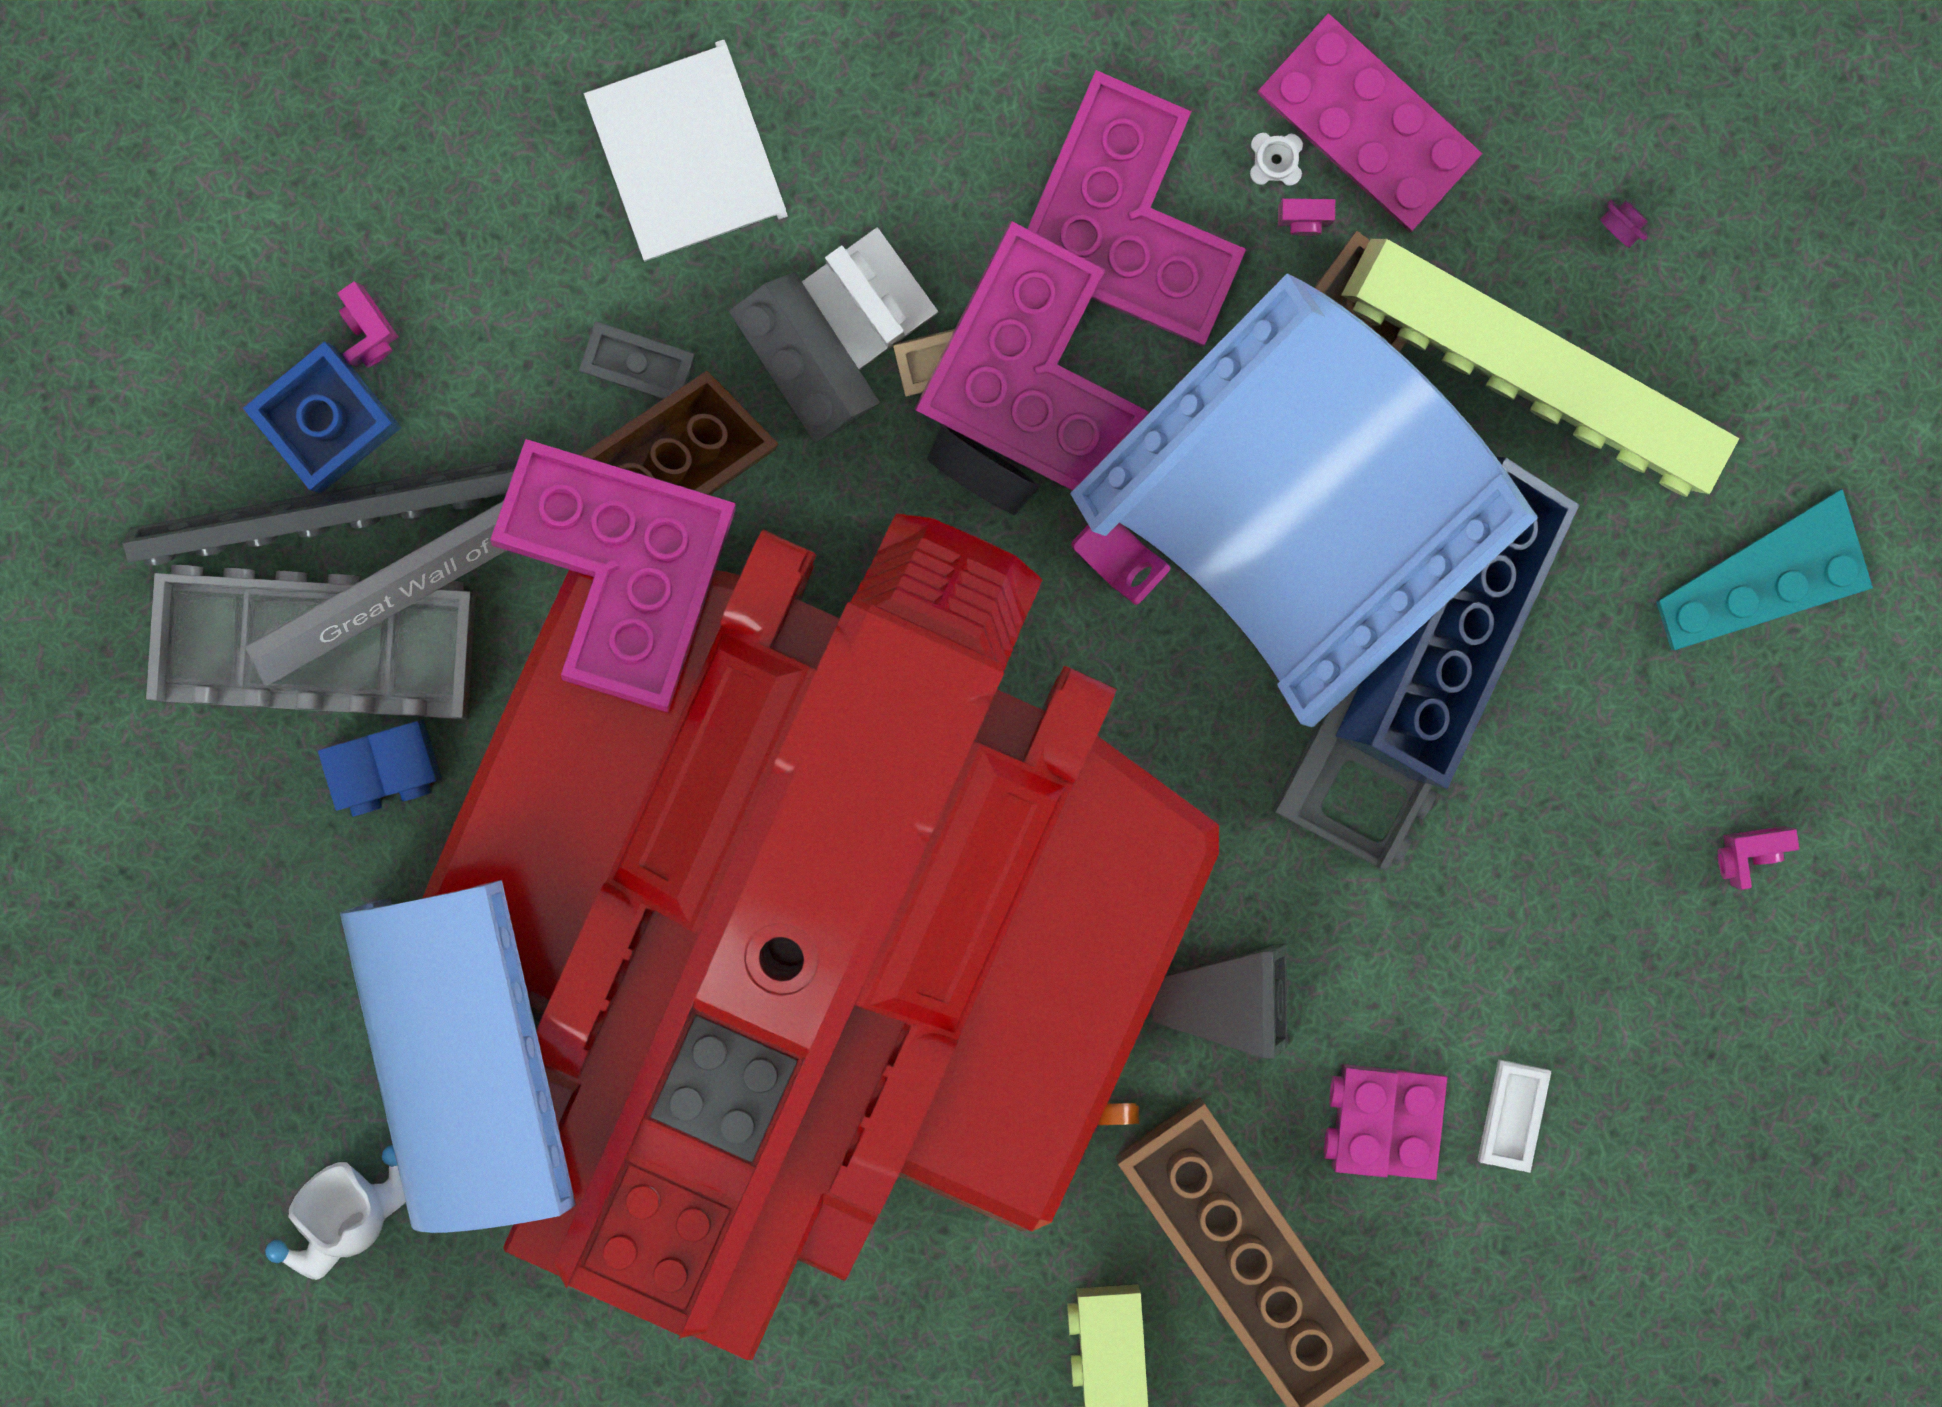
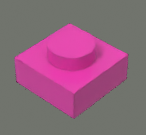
(1306, 215)

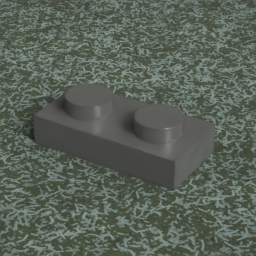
(636, 361)

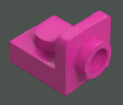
(365, 316)
(1764, 847)

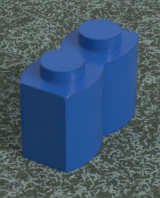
(380, 766)

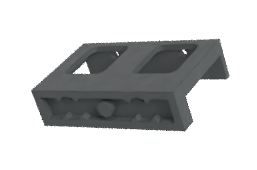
(1313, 777)

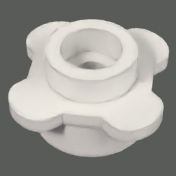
(1287, 148)

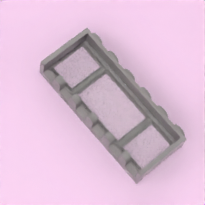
(400, 667)

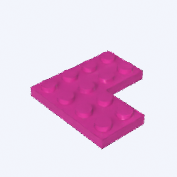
(1102, 212)
(1002, 368)
(649, 561)

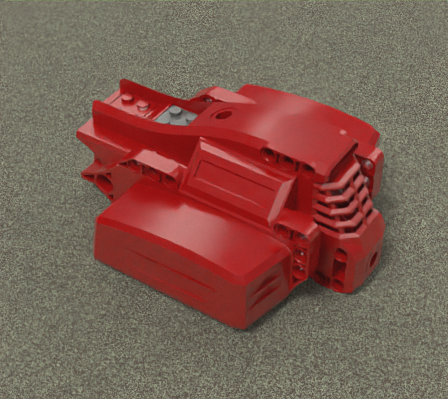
(820, 924)

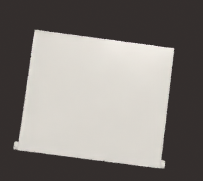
(685, 152)

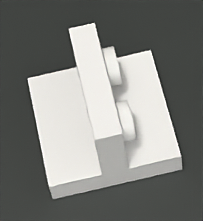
(869, 297)

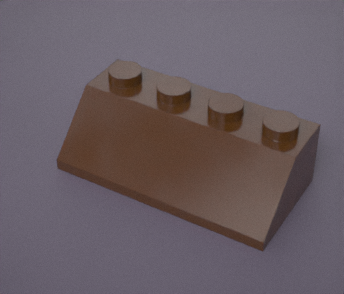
(689, 439)

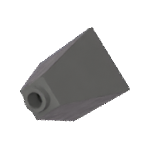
(1230, 1001)

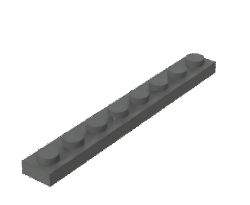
(314, 513)

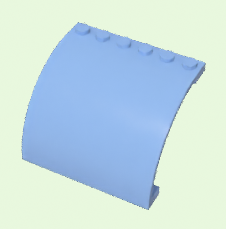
(1312, 492)
(458, 1060)

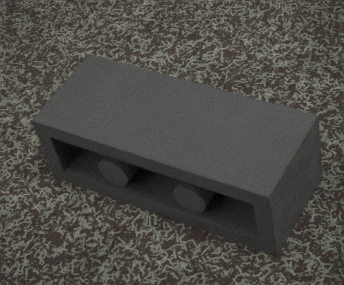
(804, 356)

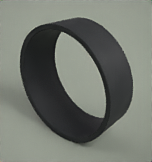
(981, 470)

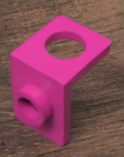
(1119, 559)

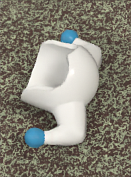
(338, 1216)

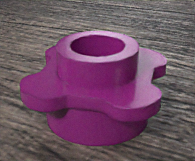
(1625, 222)

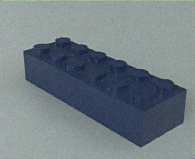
(1434, 688)

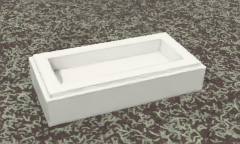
(1514, 1115)

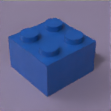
(322, 417)

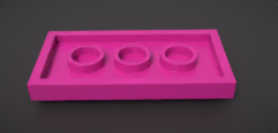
(1369, 123)

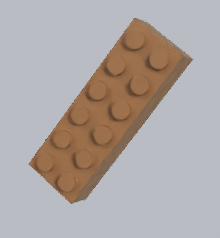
(1248, 1258)

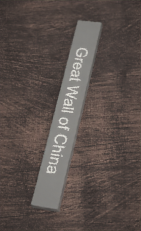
(375, 598)

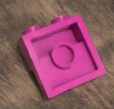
(1386, 1122)

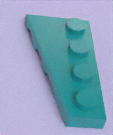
(1782, 573)

